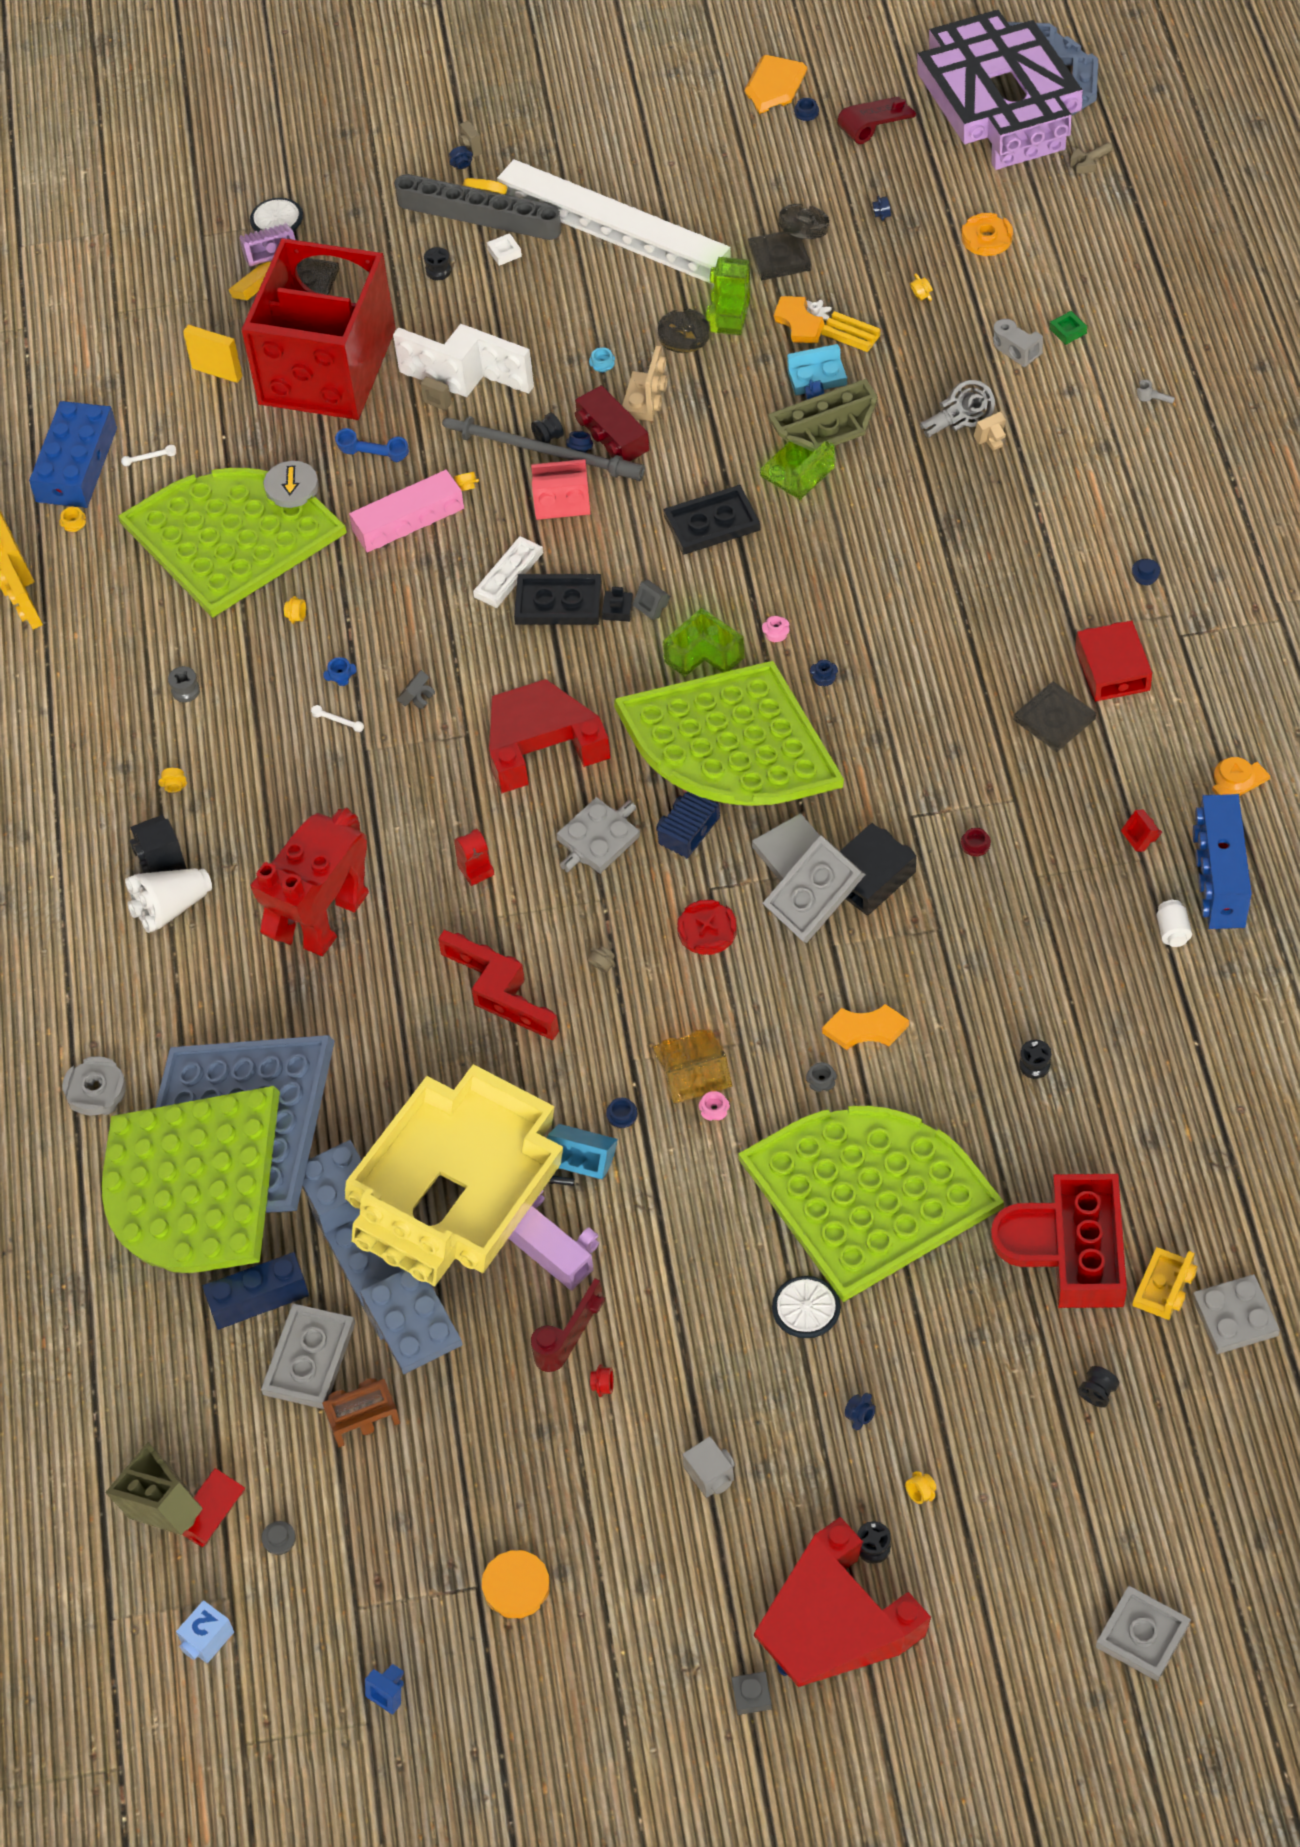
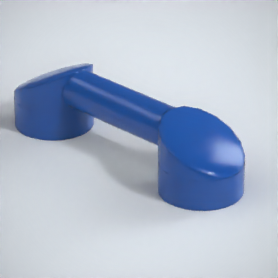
(348, 443)

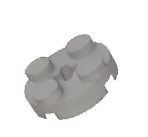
(98, 1101)

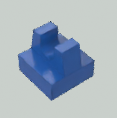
(385, 1688)

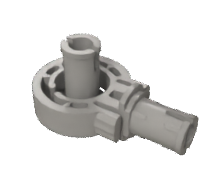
(964, 406)

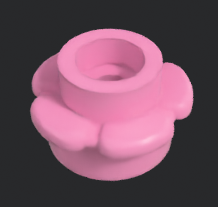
(776, 628)
(714, 1099)

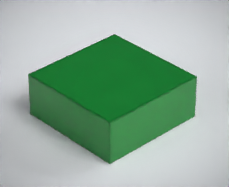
(1068, 327)

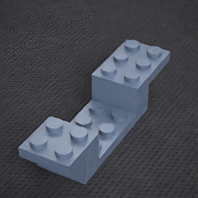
(395, 1302)

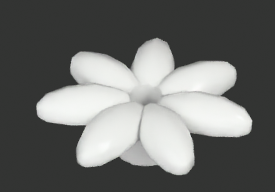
(817, 310)

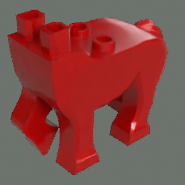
(313, 869)

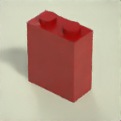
(1113, 661)

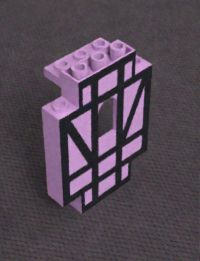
(958, 77)

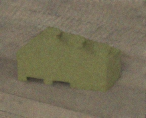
(154, 1493)

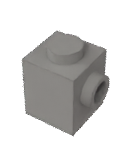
(709, 1467)

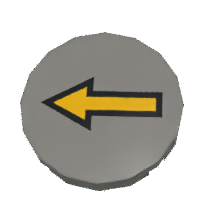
(291, 483)

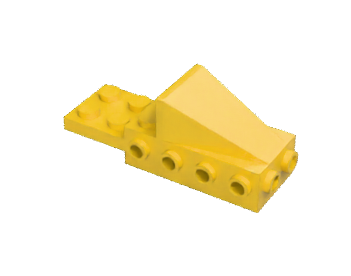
(16, 576)

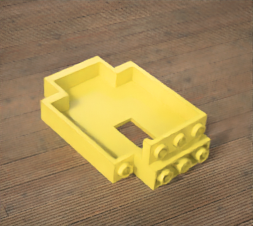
(479, 1138)

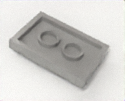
(813, 889)
(308, 1356)

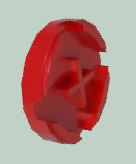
(707, 927)

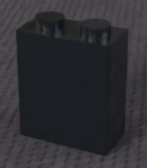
(884, 863)

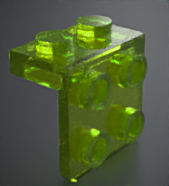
(798, 468)

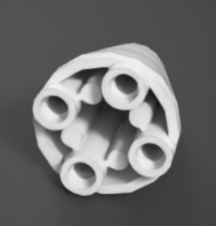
(165, 895)

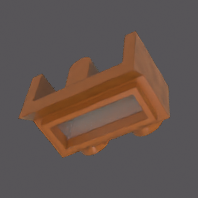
(359, 1408)

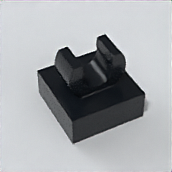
(617, 605)

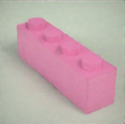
(406, 511)

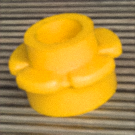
(466, 481)
(72, 519)
(295, 609)
(172, 780)
(921, 1487)

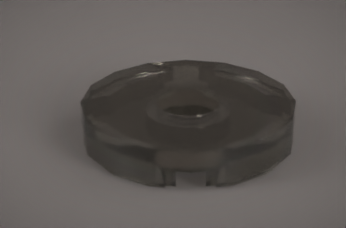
(803, 222)

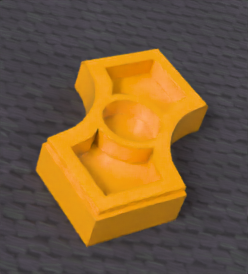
(794, 314)
(853, 1028)

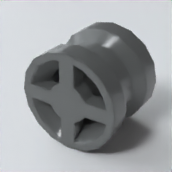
(183, 684)

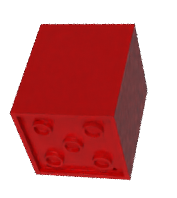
(316, 347)

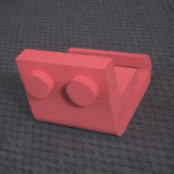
(560, 489)

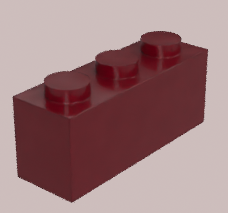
(611, 424)

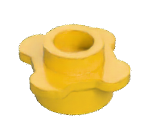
(921, 288)

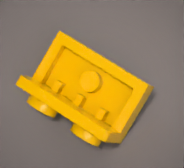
(1163, 1283)

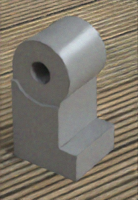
(1017, 343)

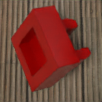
(1140, 830)

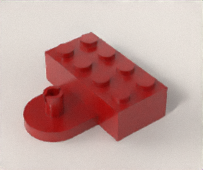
(1075, 1234)

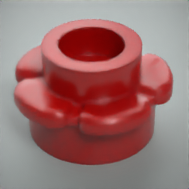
(602, 1380)

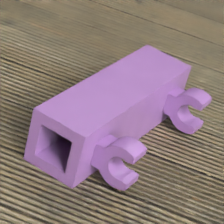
(553, 1248)

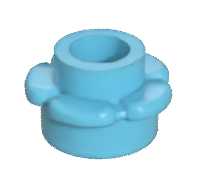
(602, 359)

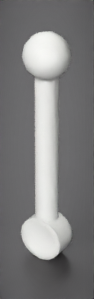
(170, 450)
(318, 712)

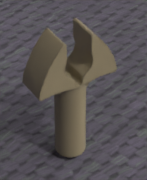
(1087, 160)

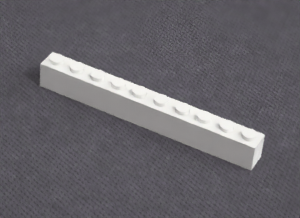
(616, 221)

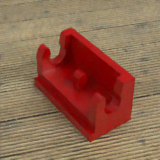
(216, 1498)

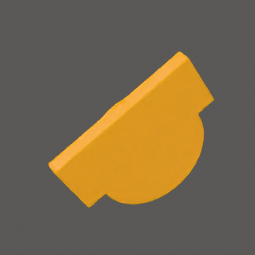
(1238, 776)

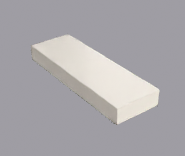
(504, 574)

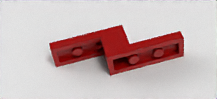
(498, 984)

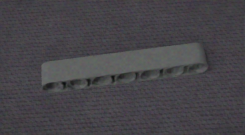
(478, 206)

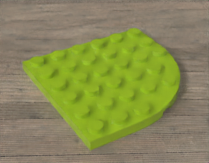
(226, 535)
(731, 738)
(192, 1180)
(868, 1190)

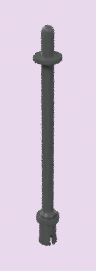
(615, 465)

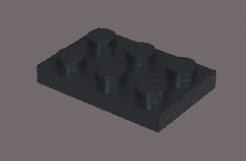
(711, 519)
(558, 599)

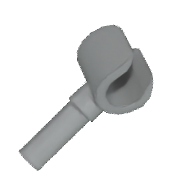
(1146, 393)

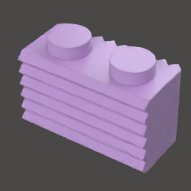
(263, 244)

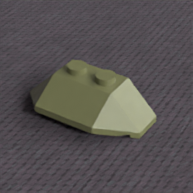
(827, 417)

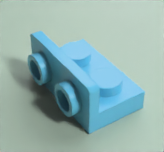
(816, 365)

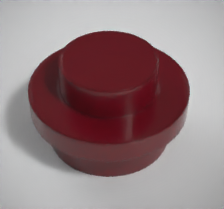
(975, 842)

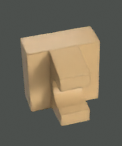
(991, 431)

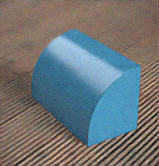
(584, 1150)

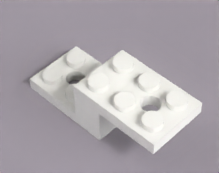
(464, 360)

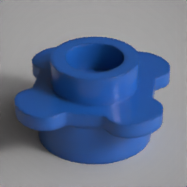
(336, 666)

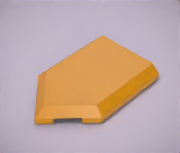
(774, 82)

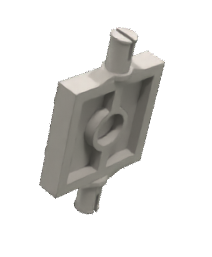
(598, 835)

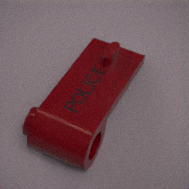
(861, 119)
(552, 1345)

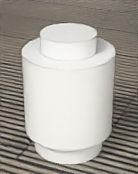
(1173, 923)

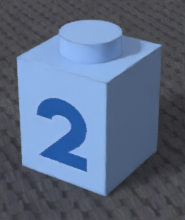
(204, 1632)

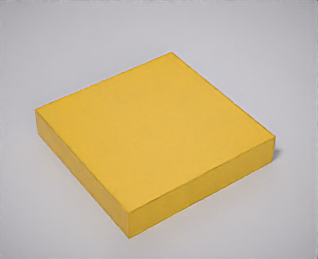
(212, 353)

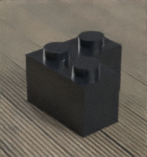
(156, 846)

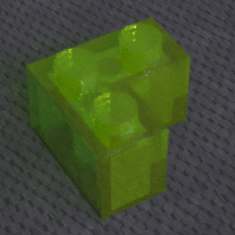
(729, 295)
(703, 639)

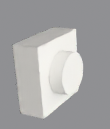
(504, 249)

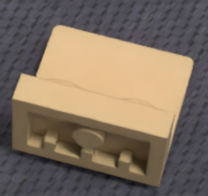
(645, 389)

